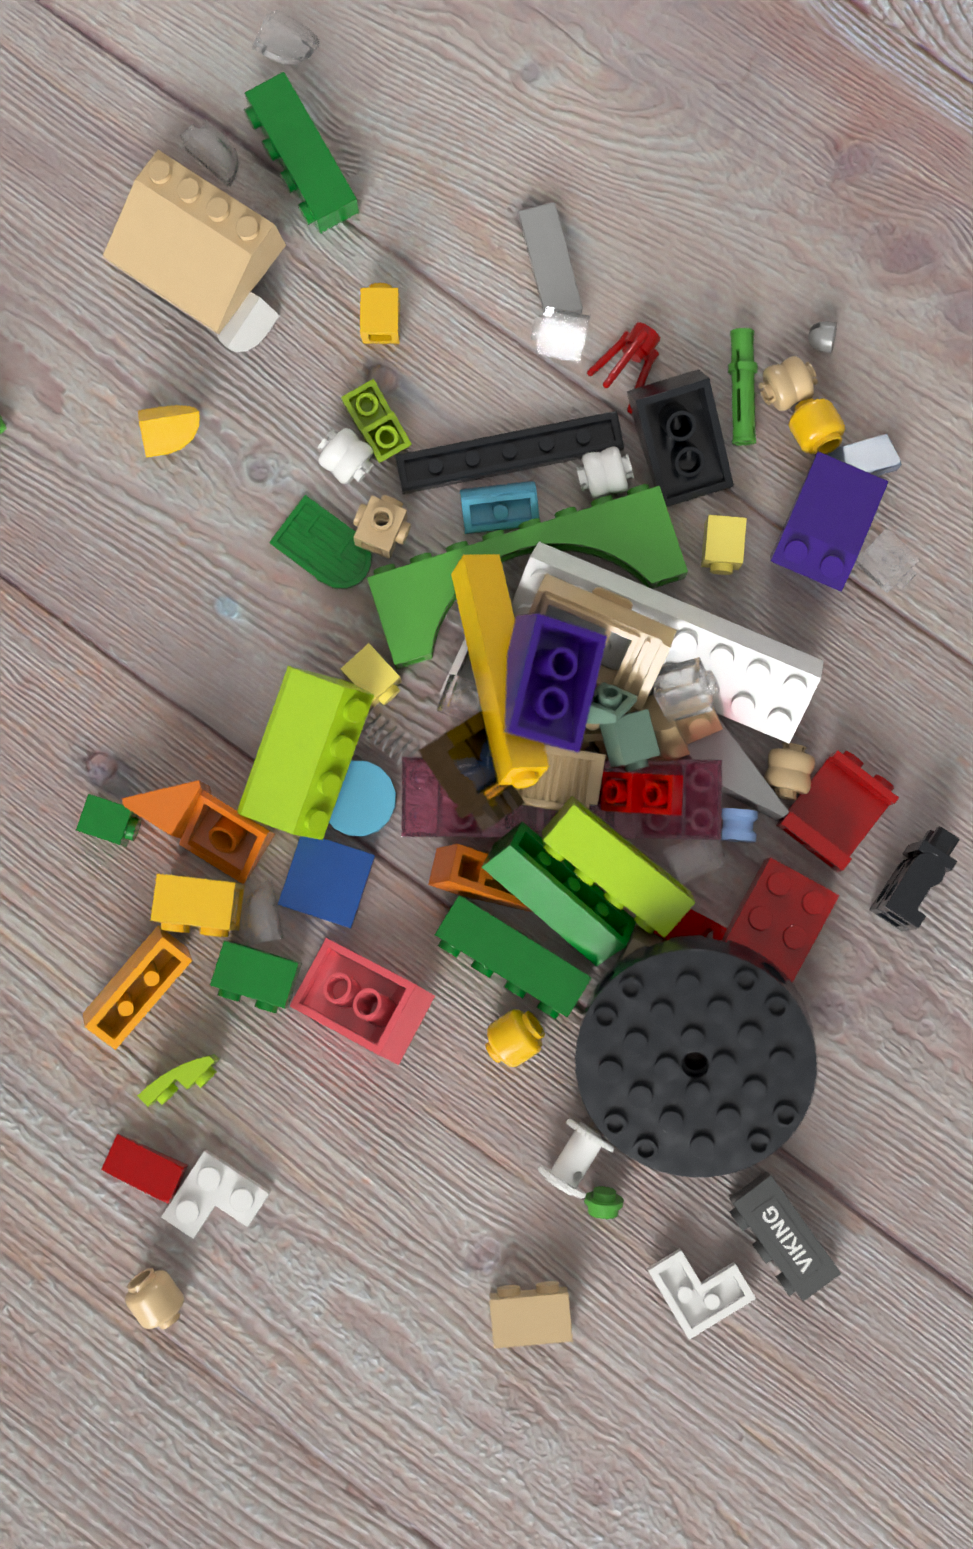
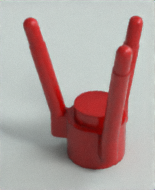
(636, 346)

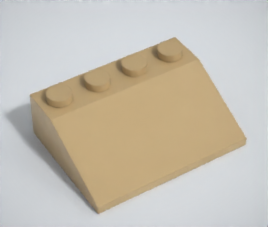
(191, 242)

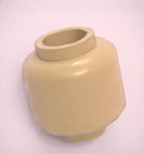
(154, 1299)

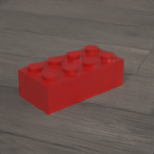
(781, 916)

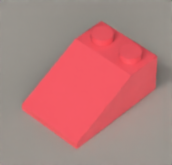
(362, 1001)

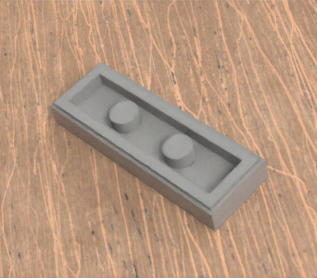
(550, 258)

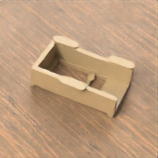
(614, 613)

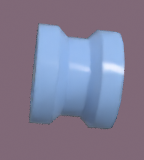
(738, 825)

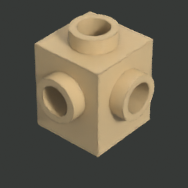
(378, 538)

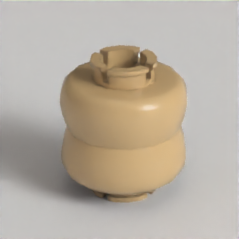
(788, 383)
(789, 770)

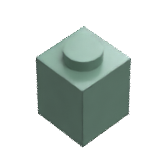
(630, 740)

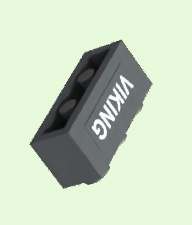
(783, 1237)

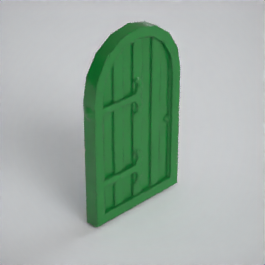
(322, 546)

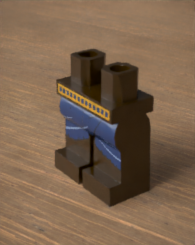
(467, 773)

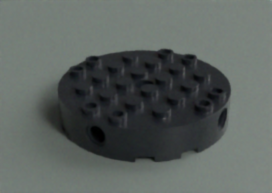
(706, 1111)

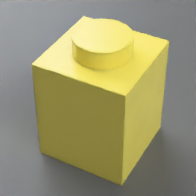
(723, 544)
(373, 674)

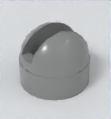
(823, 336)

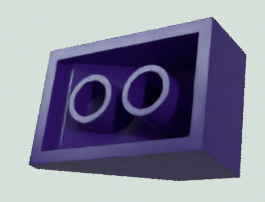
(829, 521)
(551, 680)

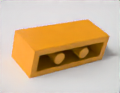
(136, 987)

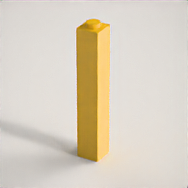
(488, 630)

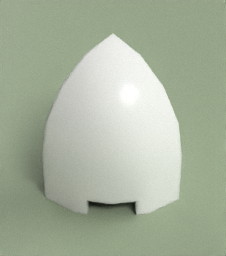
(248, 324)

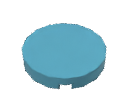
(364, 800)

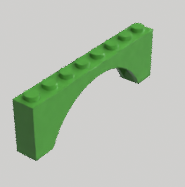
(624, 531)

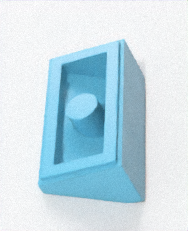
(498, 506)

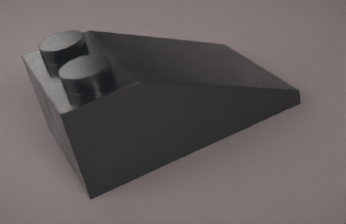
(681, 436)

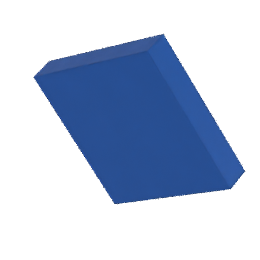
(326, 880)

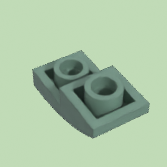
(609, 704)

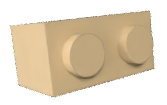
(530, 1315)

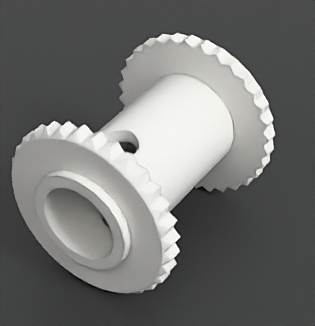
(575, 1158)

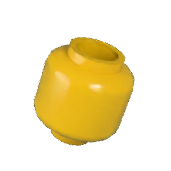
(816, 426)
(514, 1038)

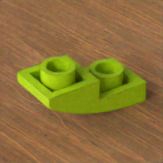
(376, 421)
(188, 1074)

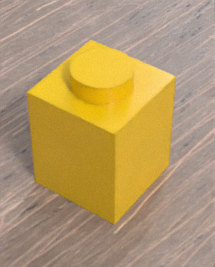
(380, 314)

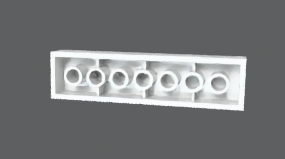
(755, 676)

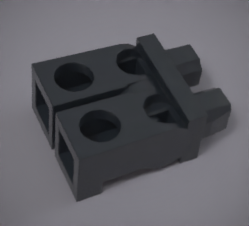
(914, 877)

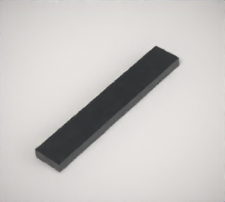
(508, 452)

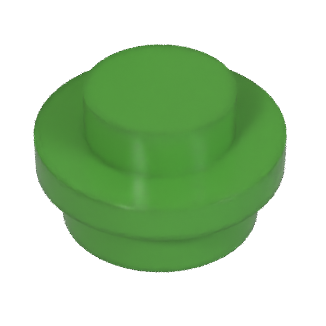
(603, 1202)

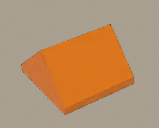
(168, 807)
(225, 837)

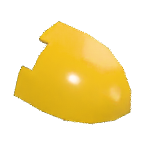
(167, 428)

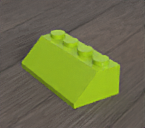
(305, 753)

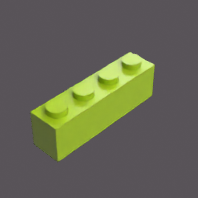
(617, 867)

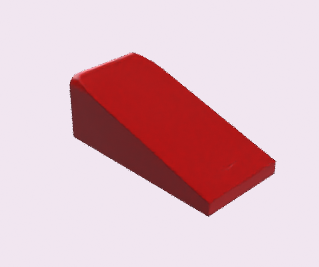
(144, 1168)

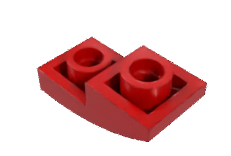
(642, 793)

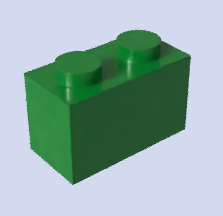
(255, 975)

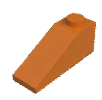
(461, 872)

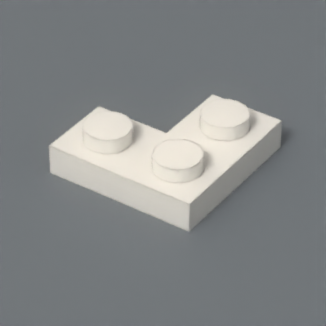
(211, 1185)
(699, 1303)

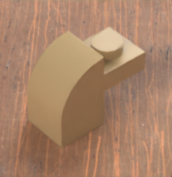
(675, 736)

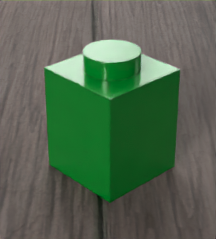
(108, 821)

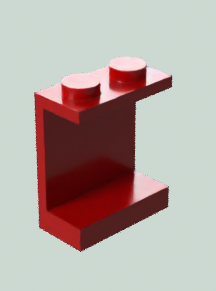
(838, 809)

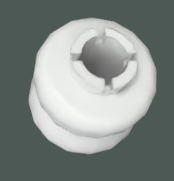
(345, 455)
(605, 472)

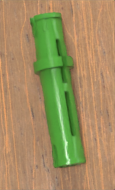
(743, 386)

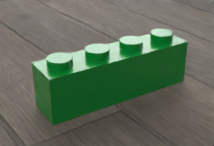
(301, 152)
(558, 895)
(512, 956)

